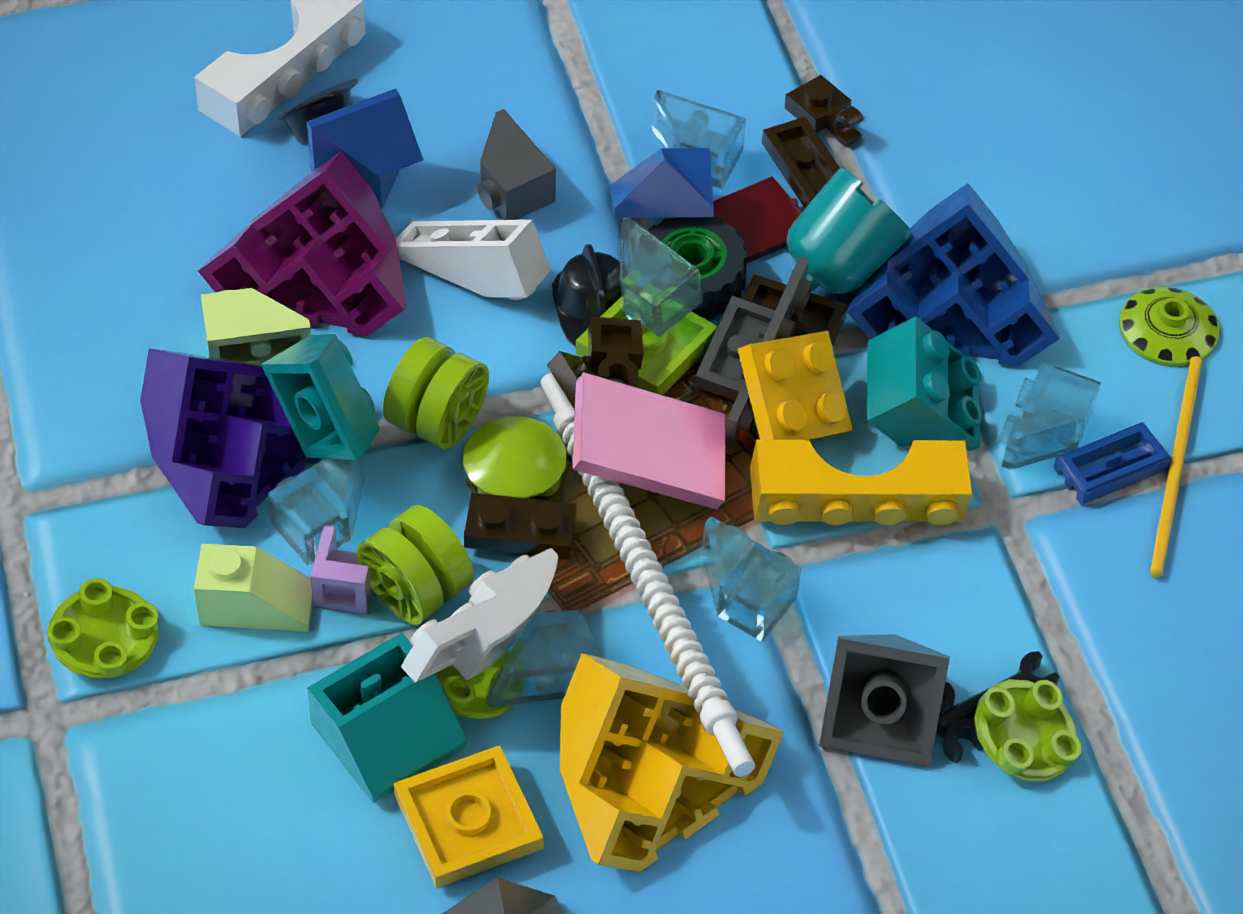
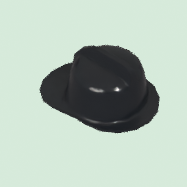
(316, 106)
(585, 290)

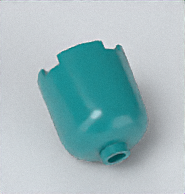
(845, 235)

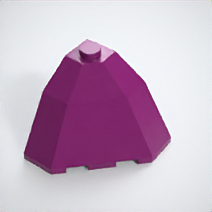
(319, 253)

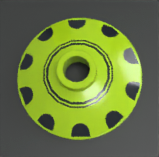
(1169, 326)

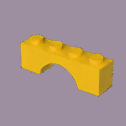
(798, 486)

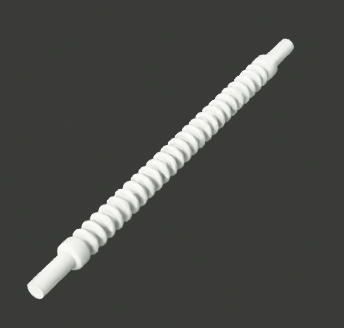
(657, 595)

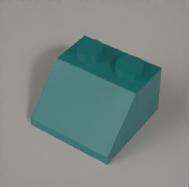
(323, 398)

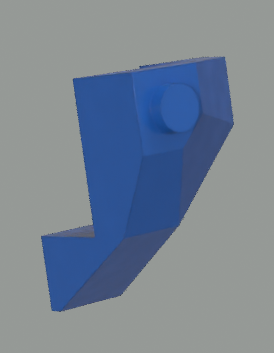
(961, 281)

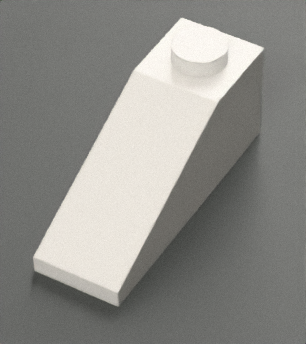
(479, 255)

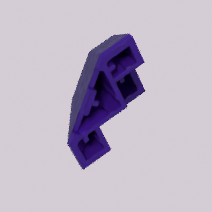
(217, 434)

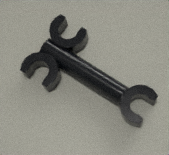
(959, 721)

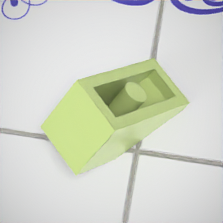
(250, 326)
(250, 590)

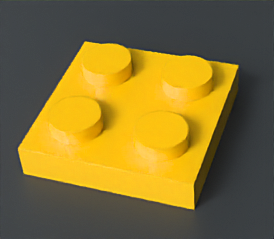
(795, 388)
(468, 816)

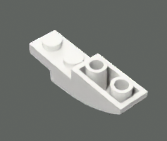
(486, 624)

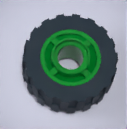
(714, 251)

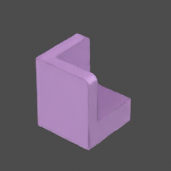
(338, 578)

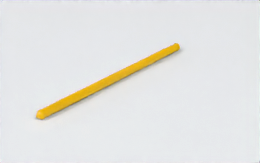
(1176, 467)

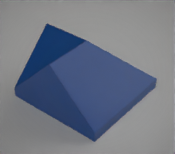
(372, 137)
(666, 186)

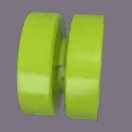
(435, 393)
(416, 564)

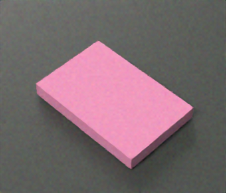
(649, 441)

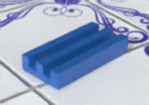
(1117, 469)

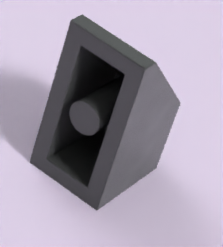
(514, 171)

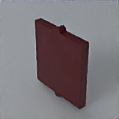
(760, 216)

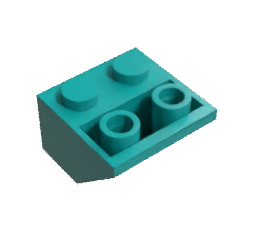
(922, 387)
(383, 720)

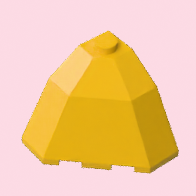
(644, 763)

